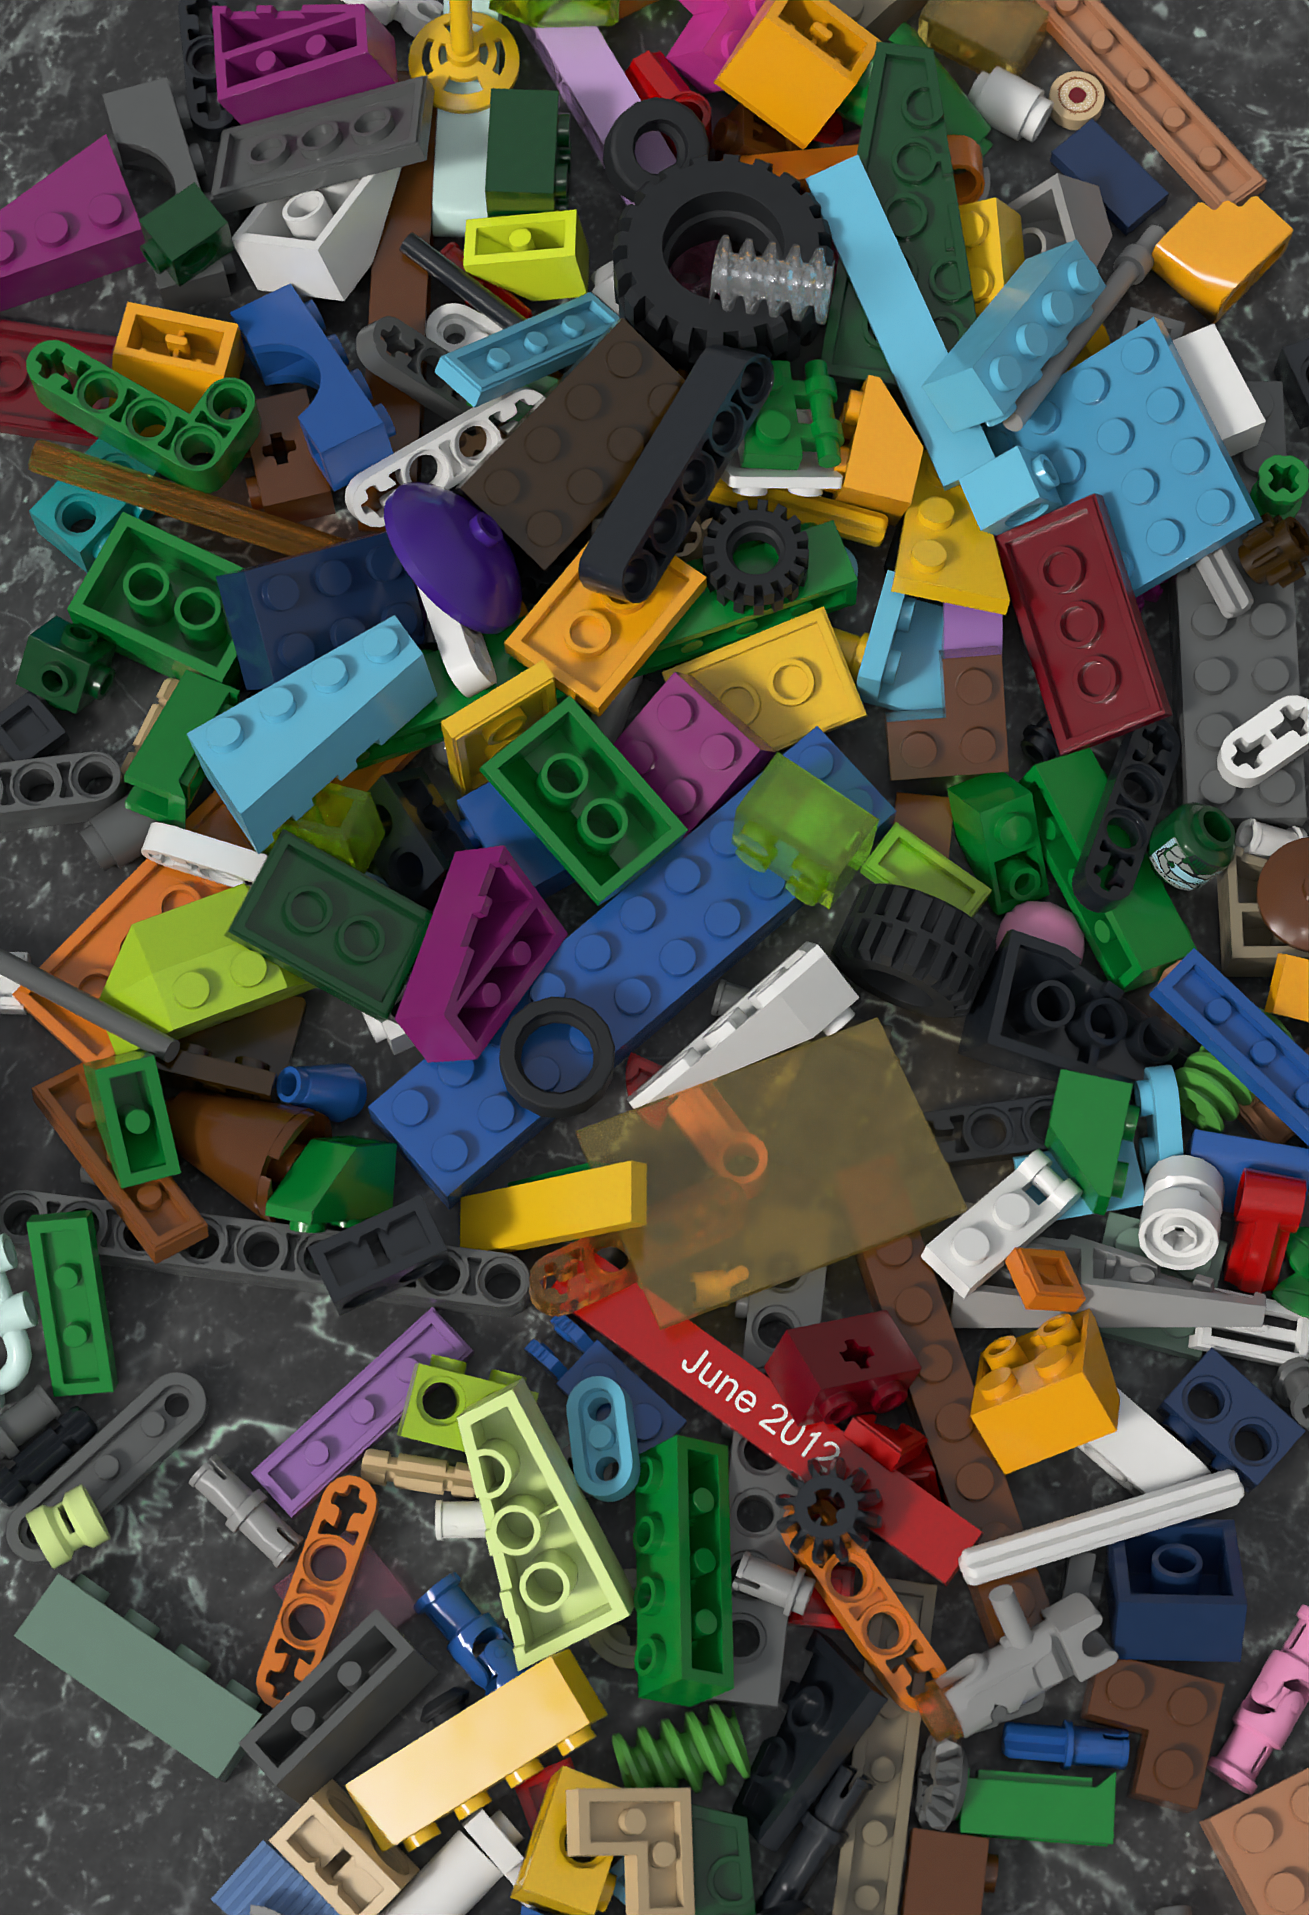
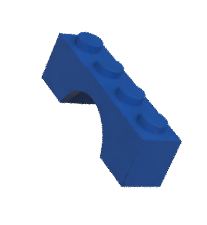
(289, 346)

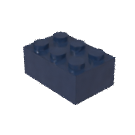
(313, 603)

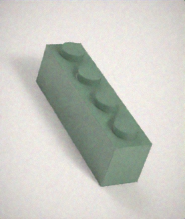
(141, 1676)

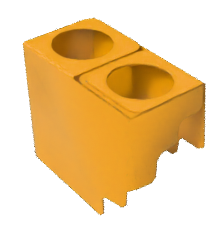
(1220, 253)

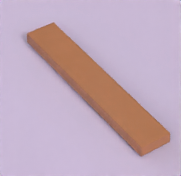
(1153, 102)

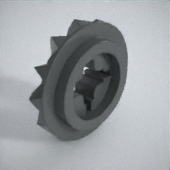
(940, 1783)

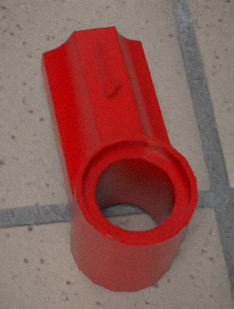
(655, 77)
(1265, 1215)

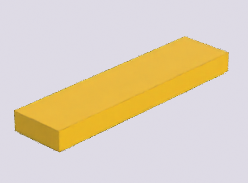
(556, 1209)

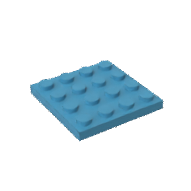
(1144, 442)

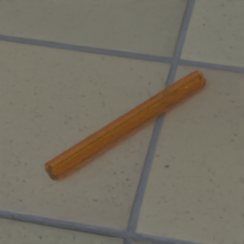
(175, 500)

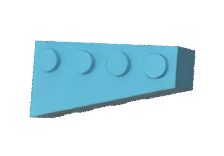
(311, 727)

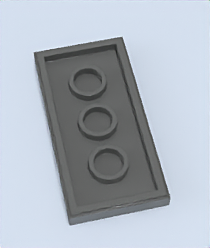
(323, 145)

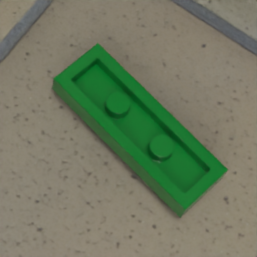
(72, 1303)

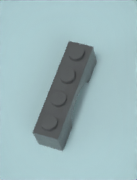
(152, 140)

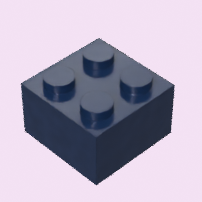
(1177, 1593)

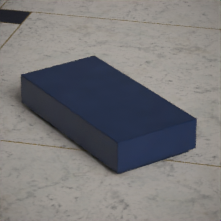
(1125, 186)

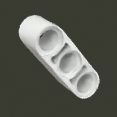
(1143, 1453)

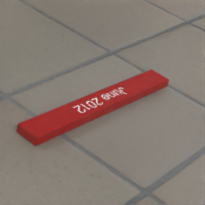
(753, 1408)

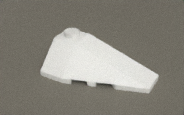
(781, 1011)

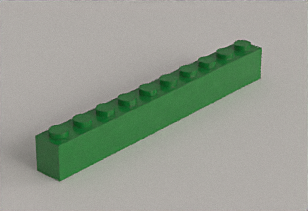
(699, 631)

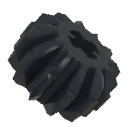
(848, 1518)

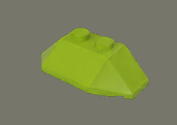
(188, 975)

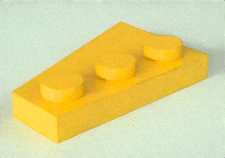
(945, 552)

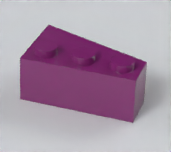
(476, 956)

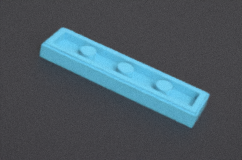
(525, 350)

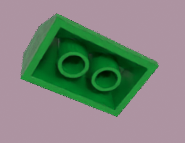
(584, 801)

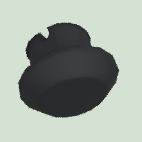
(445, 1706)

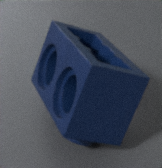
(1239, 1410)

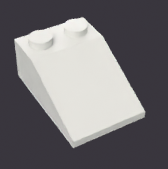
(317, 237)

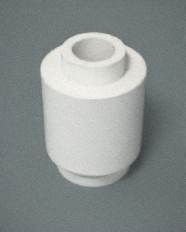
(1011, 104)

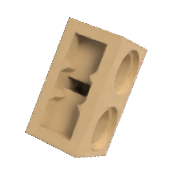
(340, 1856)

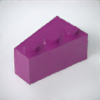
(298, 59)
(68, 229)

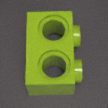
(467, 1389)

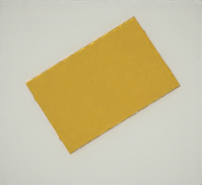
(776, 1172)

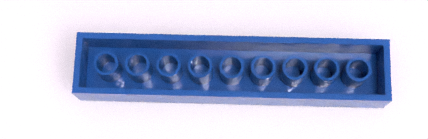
(630, 964)

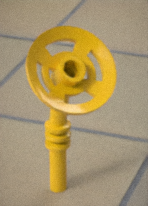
(463, 57)

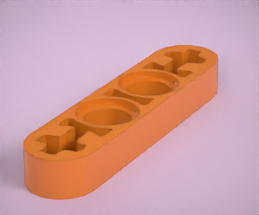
(310, 1590)
(856, 1612)

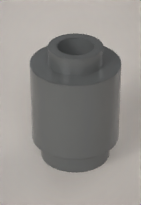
(116, 835)

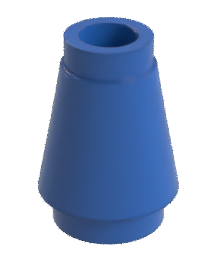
(327, 1088)

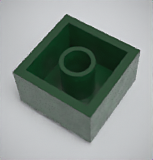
(527, 153)

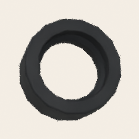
(560, 1011)

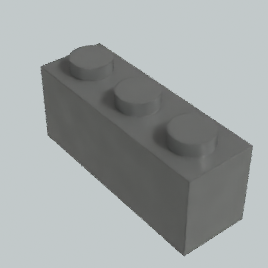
(338, 1708)

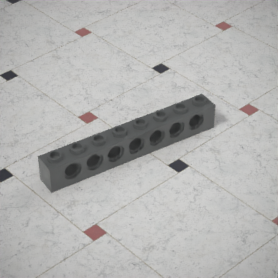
(759, 1674)

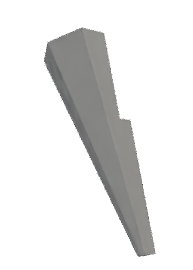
(1118, 1289)

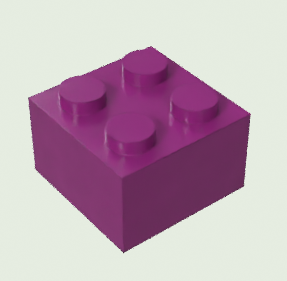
(692, 750)

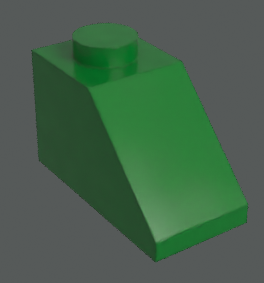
(132, 1117)

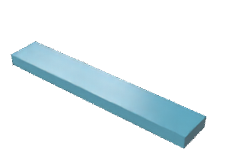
(894, 311)

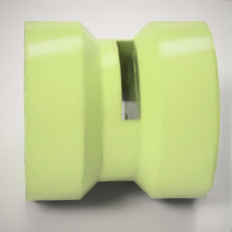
(55, 1533)

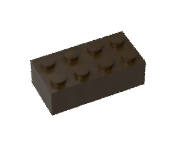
(574, 445)

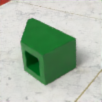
(1000, 838)
(1086, 1134)
(336, 1183)

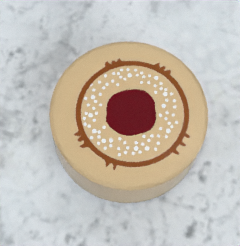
(1076, 99)

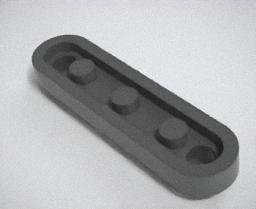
(117, 1456)

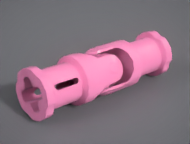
(1261, 1733)

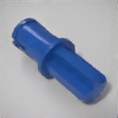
(1066, 1744)

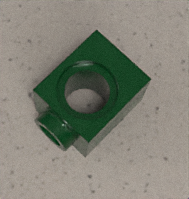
(185, 235)

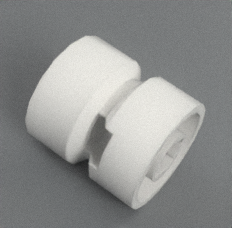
(1181, 1212)

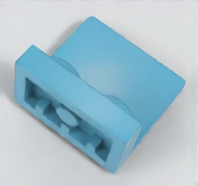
(902, 653)

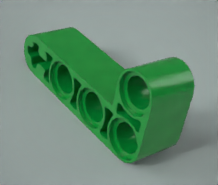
(139, 408)

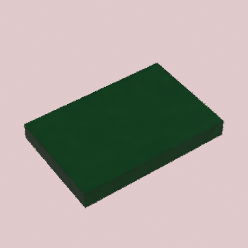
(331, 925)

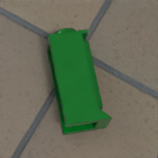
(166, 766)
(1038, 1808)

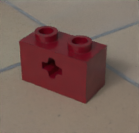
(842, 1368)

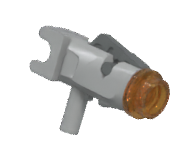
(1019, 1671)

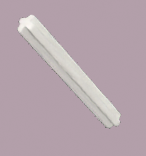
(1100, 1527)

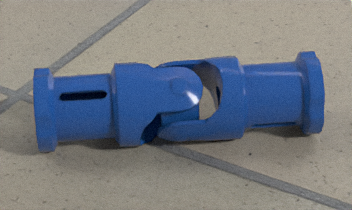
(466, 1627)

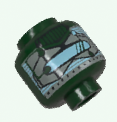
(1191, 846)

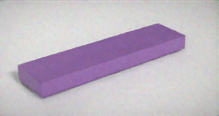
(355, 1416)

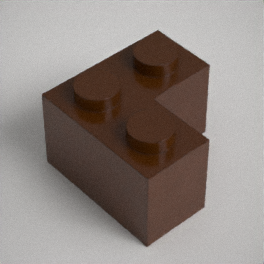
(962, 735)
(1174, 1722)

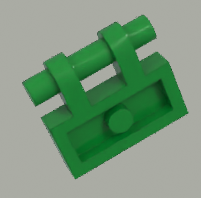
(778, 438)

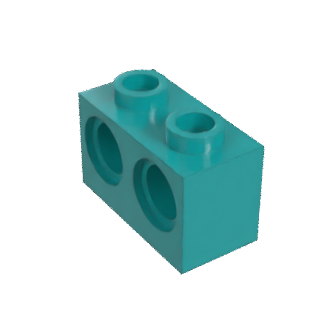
(68, 504)

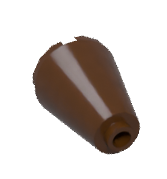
(242, 1141)

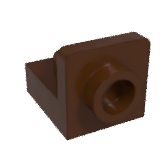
(747, 134)

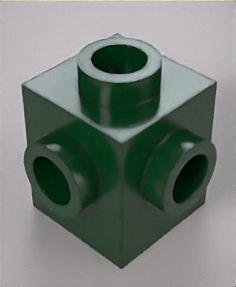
(67, 665)

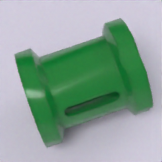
(1273, 475)

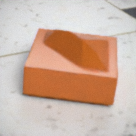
(1045, 1279)

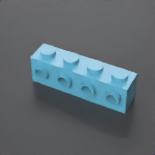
(1015, 338)

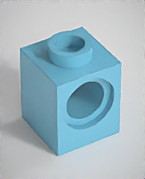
(1011, 490)

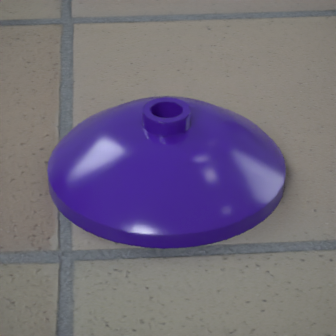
(455, 555)

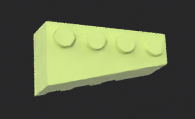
(543, 1536)

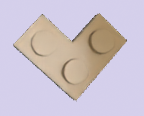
(651, 1833)

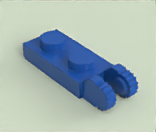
(652, 1415)

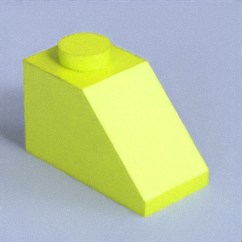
(530, 254)

